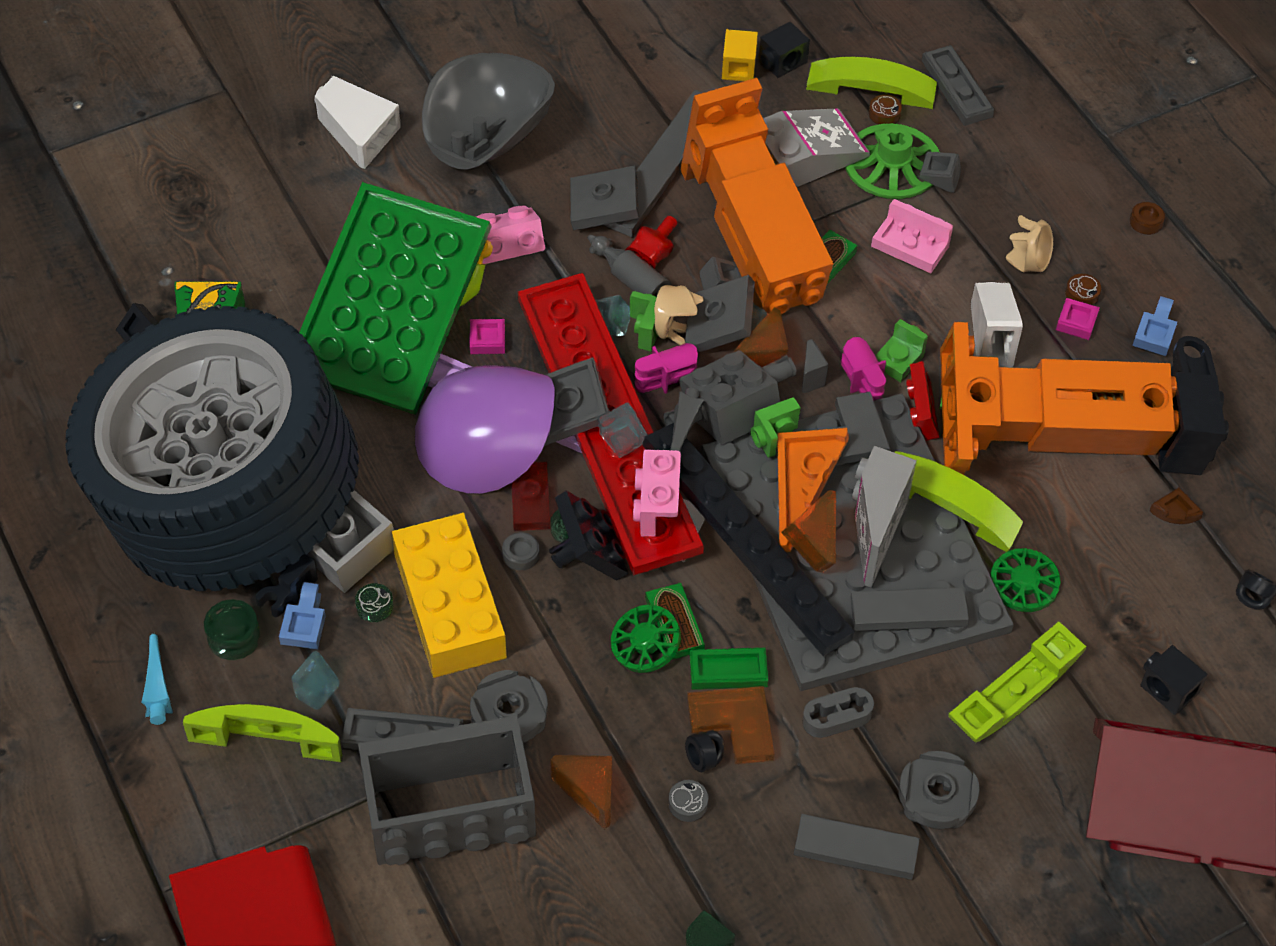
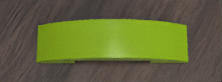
(873, 75)
(966, 499)
(1020, 685)
(216, 723)

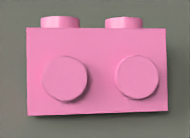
(514, 233)
(913, 236)
(659, 488)

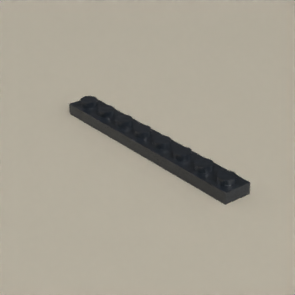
(756, 547)

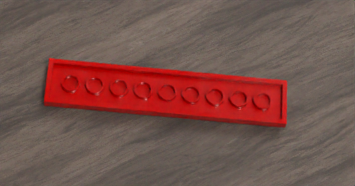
(570, 331)

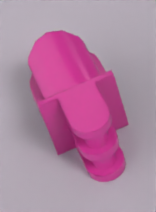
(664, 367)
(863, 368)

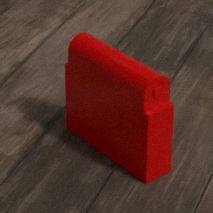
(253, 901)

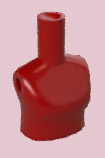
(654, 244)

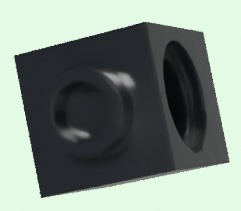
(783, 49)
(1172, 679)

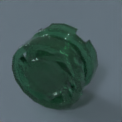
(232, 631)

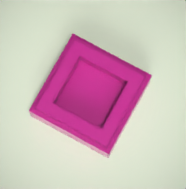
(1077, 318)
(487, 336)

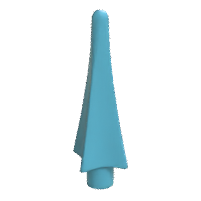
(155, 691)

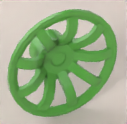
(894, 152)

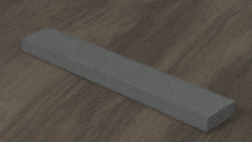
(659, 168)

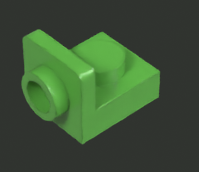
(643, 311)
(902, 349)
(772, 420)

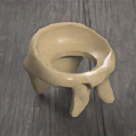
(1031, 249)
(674, 302)

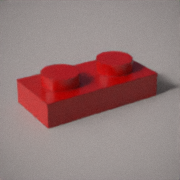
(921, 391)

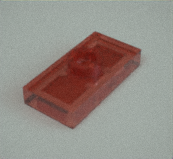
(531, 499)

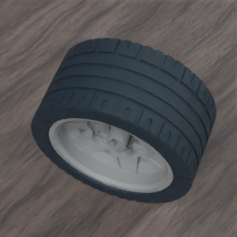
(240, 430)

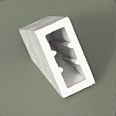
(357, 118)
(996, 322)

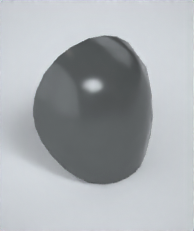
(483, 107)

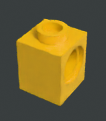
(739, 55)

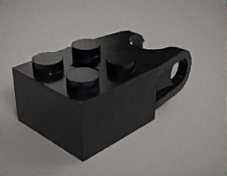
(1199, 411)

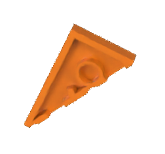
(804, 469)

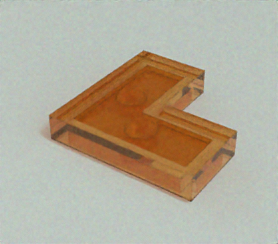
(742, 713)

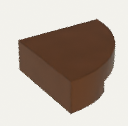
(1176, 508)

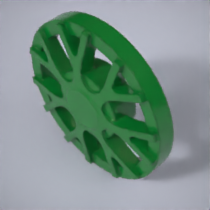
(1026, 579)
(645, 638)

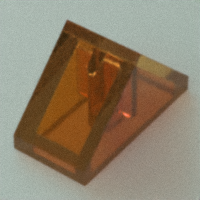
(766, 341)
(815, 533)
(586, 782)

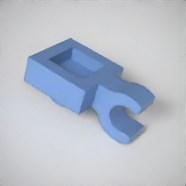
(1156, 329)
(305, 621)

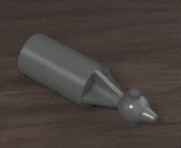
(628, 267)

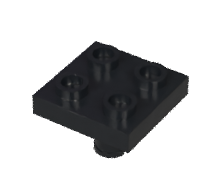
(589, 537)

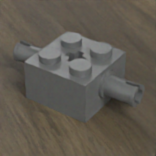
(733, 392)

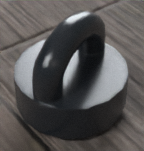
(1259, 584)
(702, 752)

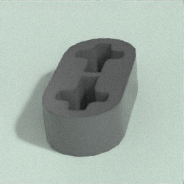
(837, 710)

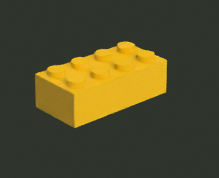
(449, 595)

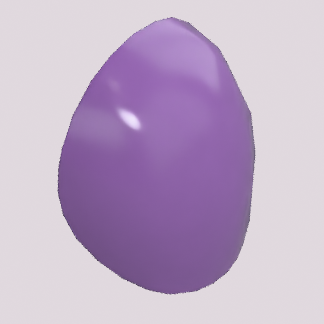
(484, 426)

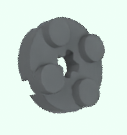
(516, 689)
(936, 811)

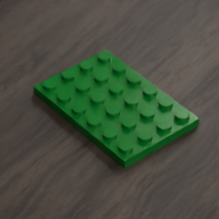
(392, 295)

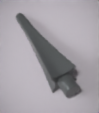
(685, 415)

